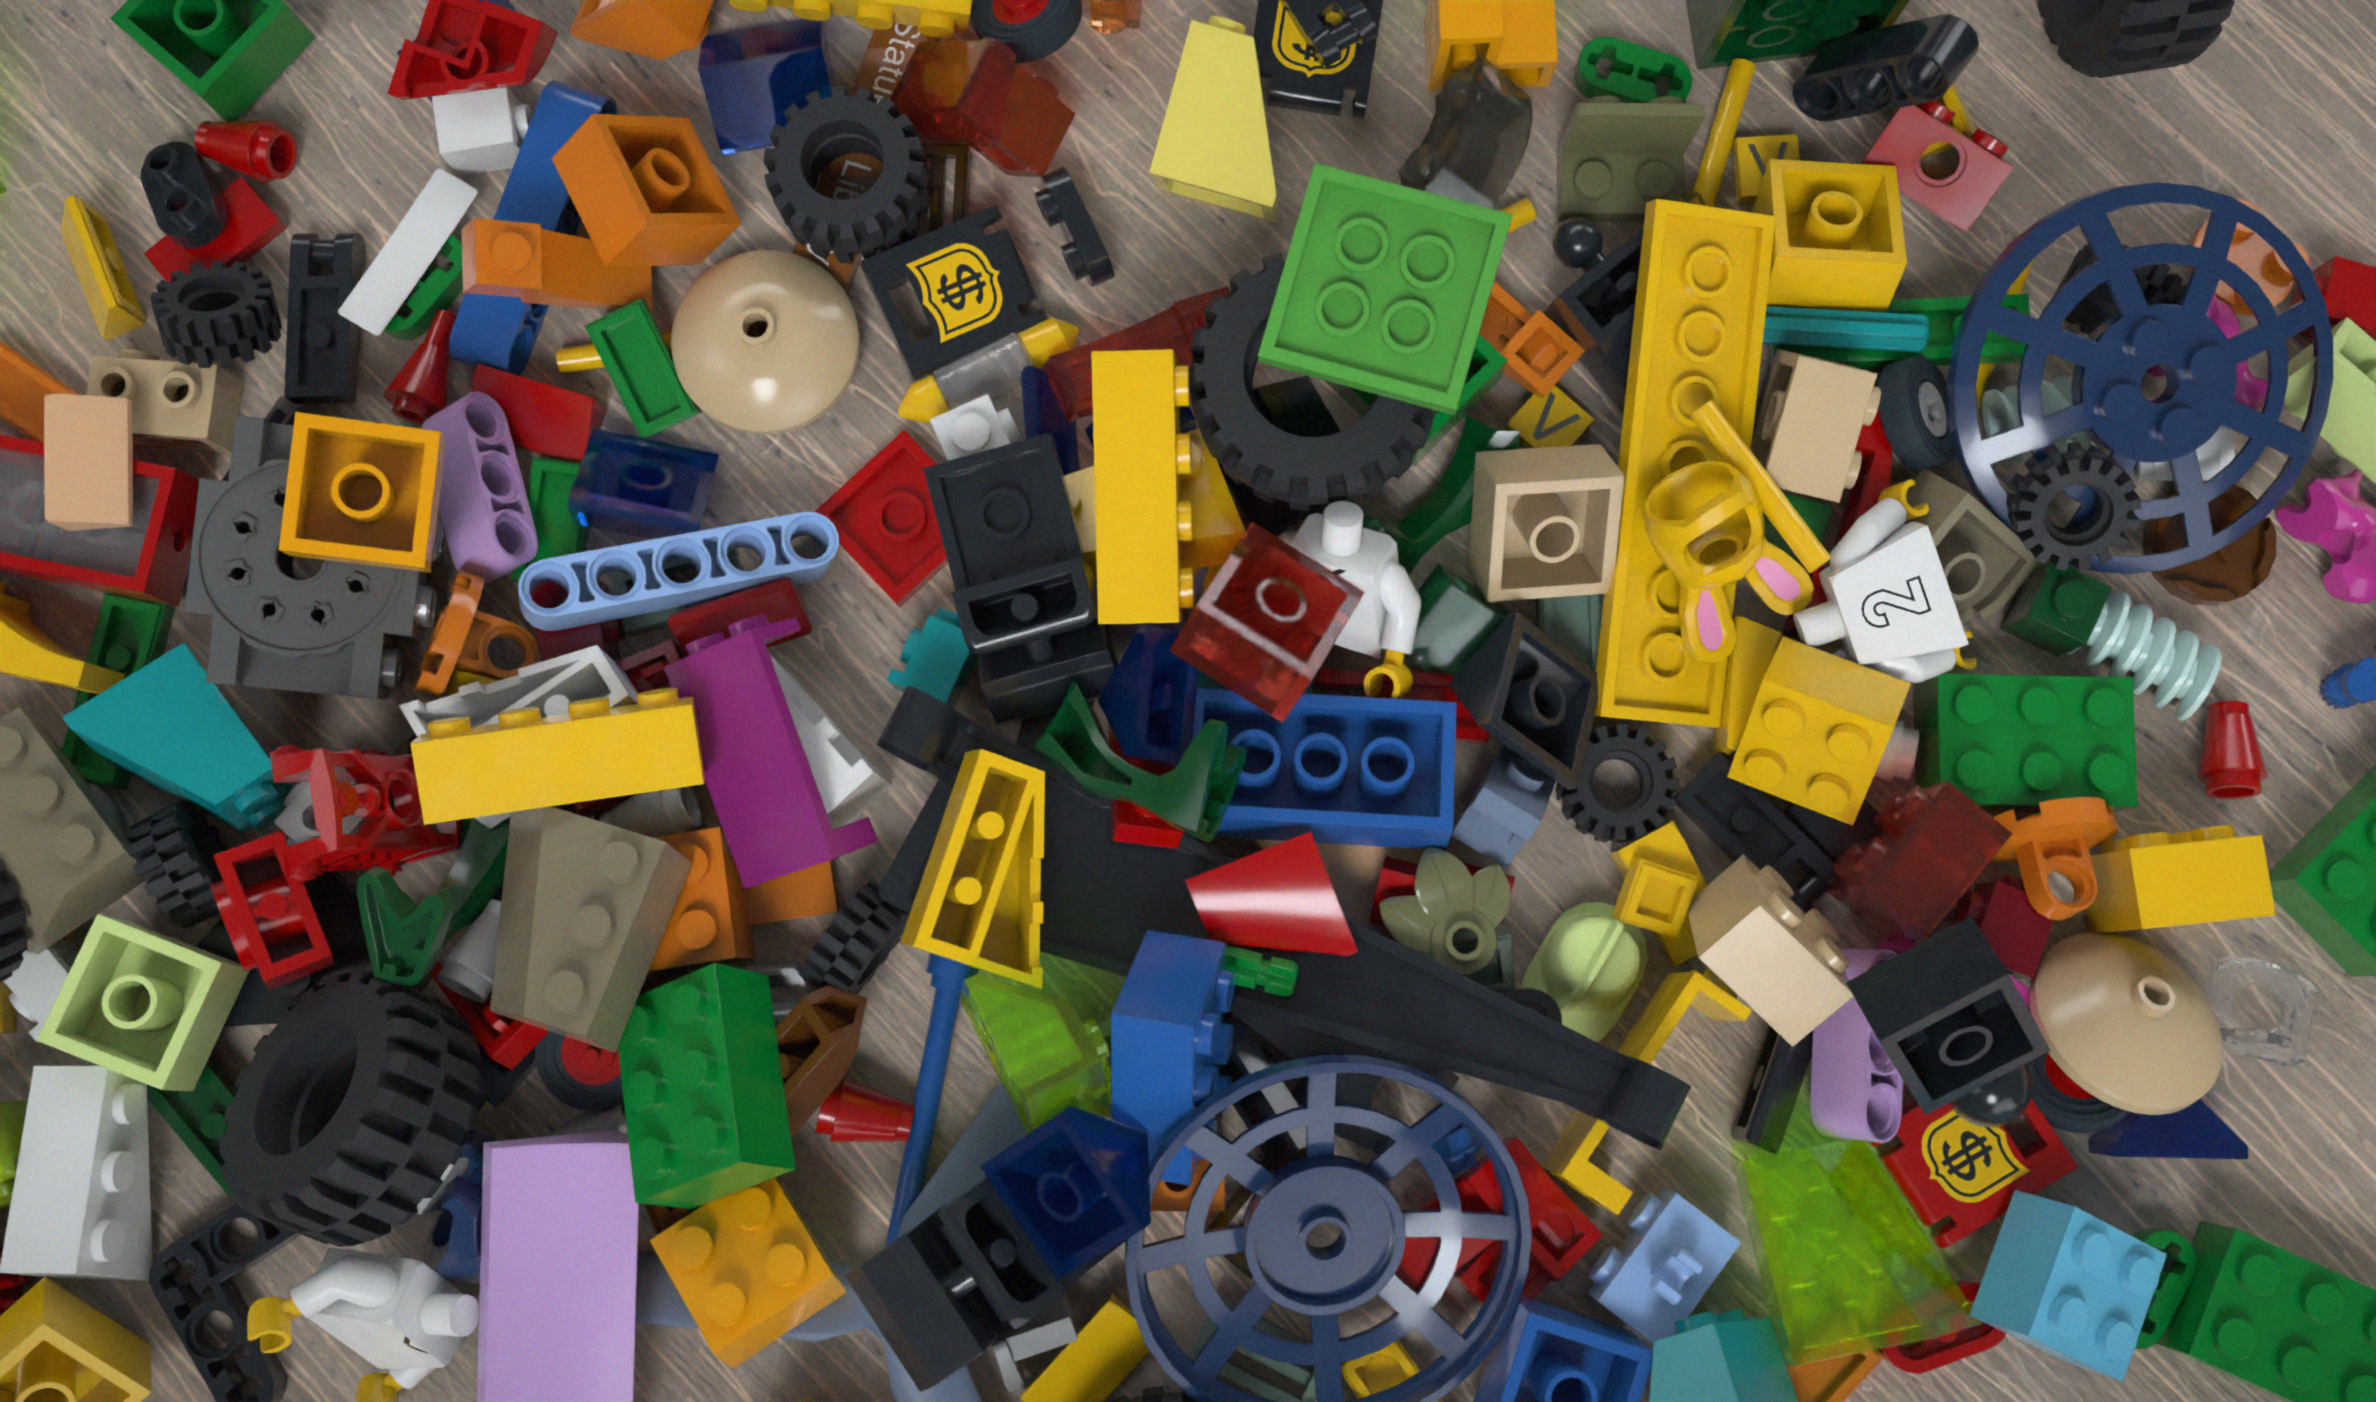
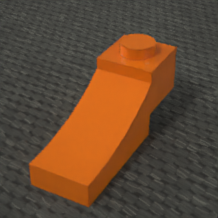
(545, 267)

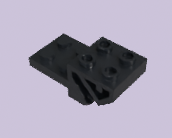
(1021, 578)
(957, 1284)

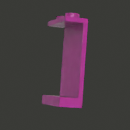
(756, 756)

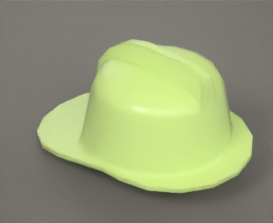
(1589, 967)

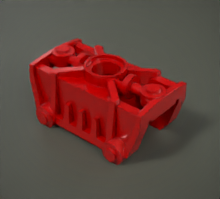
(384, 837)

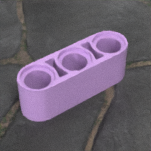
(482, 490)
(1852, 1077)

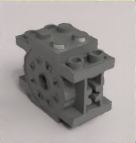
(283, 631)

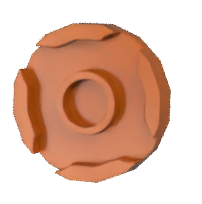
(463, 639)
(2058, 843)

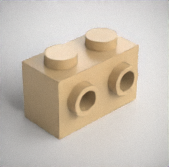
(171, 401)

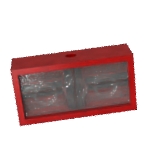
(129, 561)

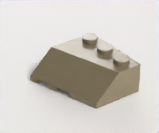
(55, 836)
(580, 922)

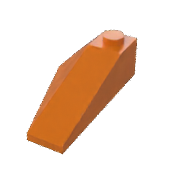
(643, 26)

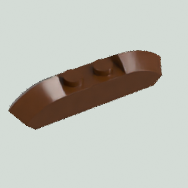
(815, 1054)

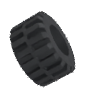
(839, 128)

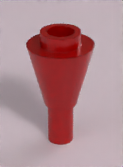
(423, 381)

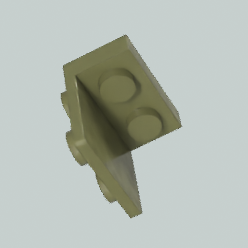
(1623, 157)

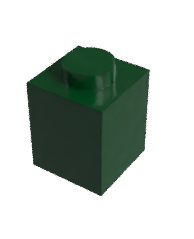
(2056, 609)

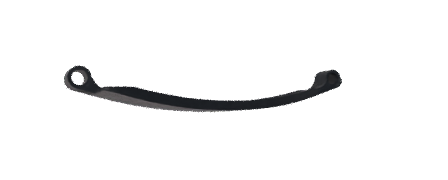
(1385, 997)

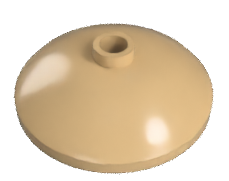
(791, 369)
(2126, 1023)

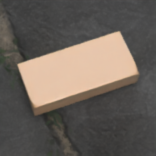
(88, 461)

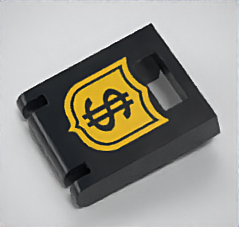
(1295, 73)
(964, 286)

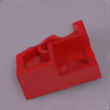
(470, 49)
(1274, 901)

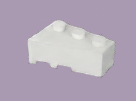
(542, 685)
(840, 769)
(82, 1179)

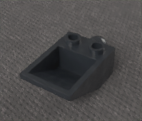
(1599, 305)

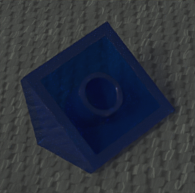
(758, 75)
(642, 486)
(1075, 1186)

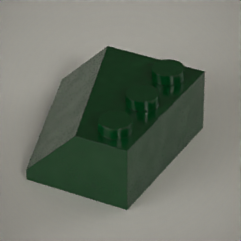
(1779, 27)

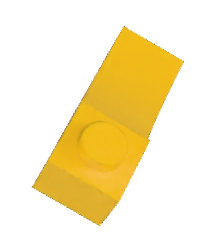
(35, 657)

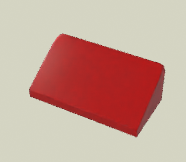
(541, 414)
(778, 599)

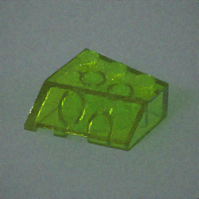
(1039, 1050)
(1843, 1255)

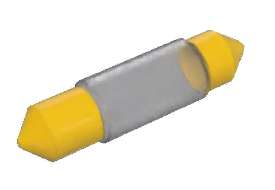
(986, 370)

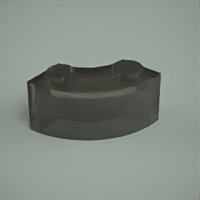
(1473, 138)

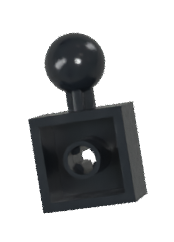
(1954, 1025)

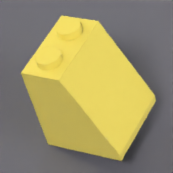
(1216, 125)

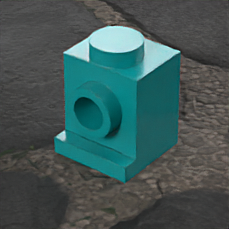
(935, 659)

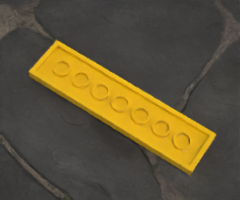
(1690, 344)

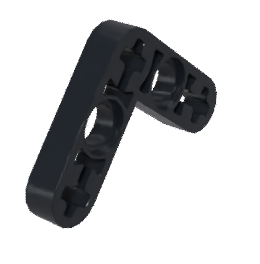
(215, 1272)

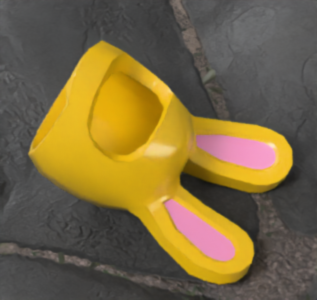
(1712, 534)

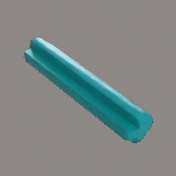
(1845, 329)

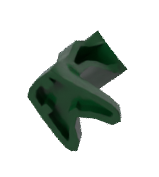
(1452, 500)
(1186, 798)
(409, 936)

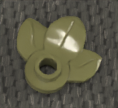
(1445, 902)

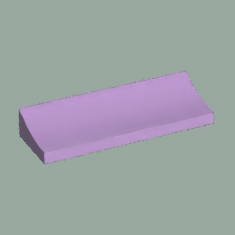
(557, 1270)

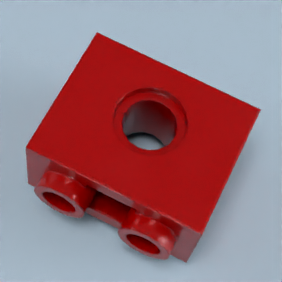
(269, 914)

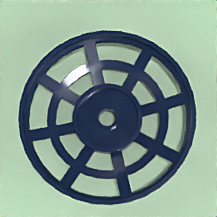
(2121, 349)
(1355, 1265)

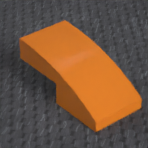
(1533, 344)

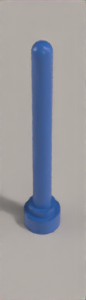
(948, 981)

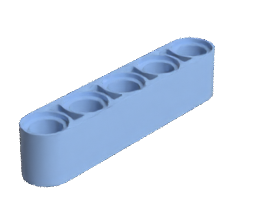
(655, 591)

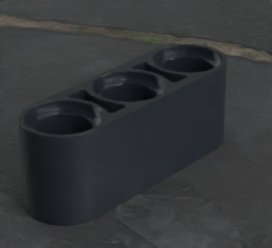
(1886, 68)

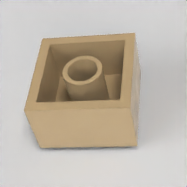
(1813, 424)
(1544, 522)
(1770, 948)

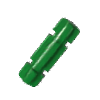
(1251, 969)

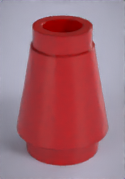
(251, 147)
(2231, 753)
(864, 1115)

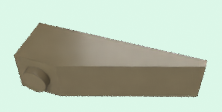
(1976, 550)

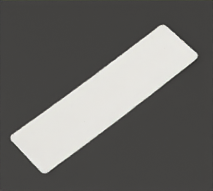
(408, 252)

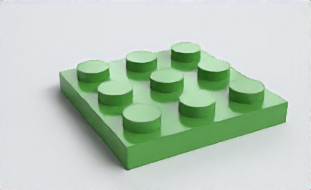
(1384, 288)

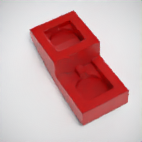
(1558, 1241)

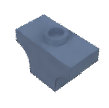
(1504, 807)

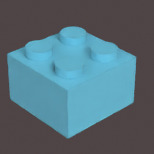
(2068, 1284)

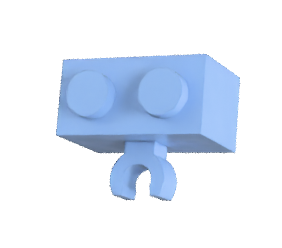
(1661, 1265)

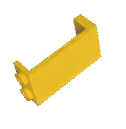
(1677, 991)

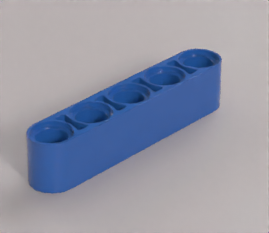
(501, 328)

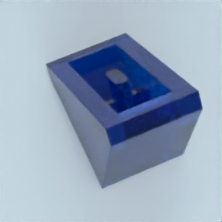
(1152, 698)
(2181, 1134)

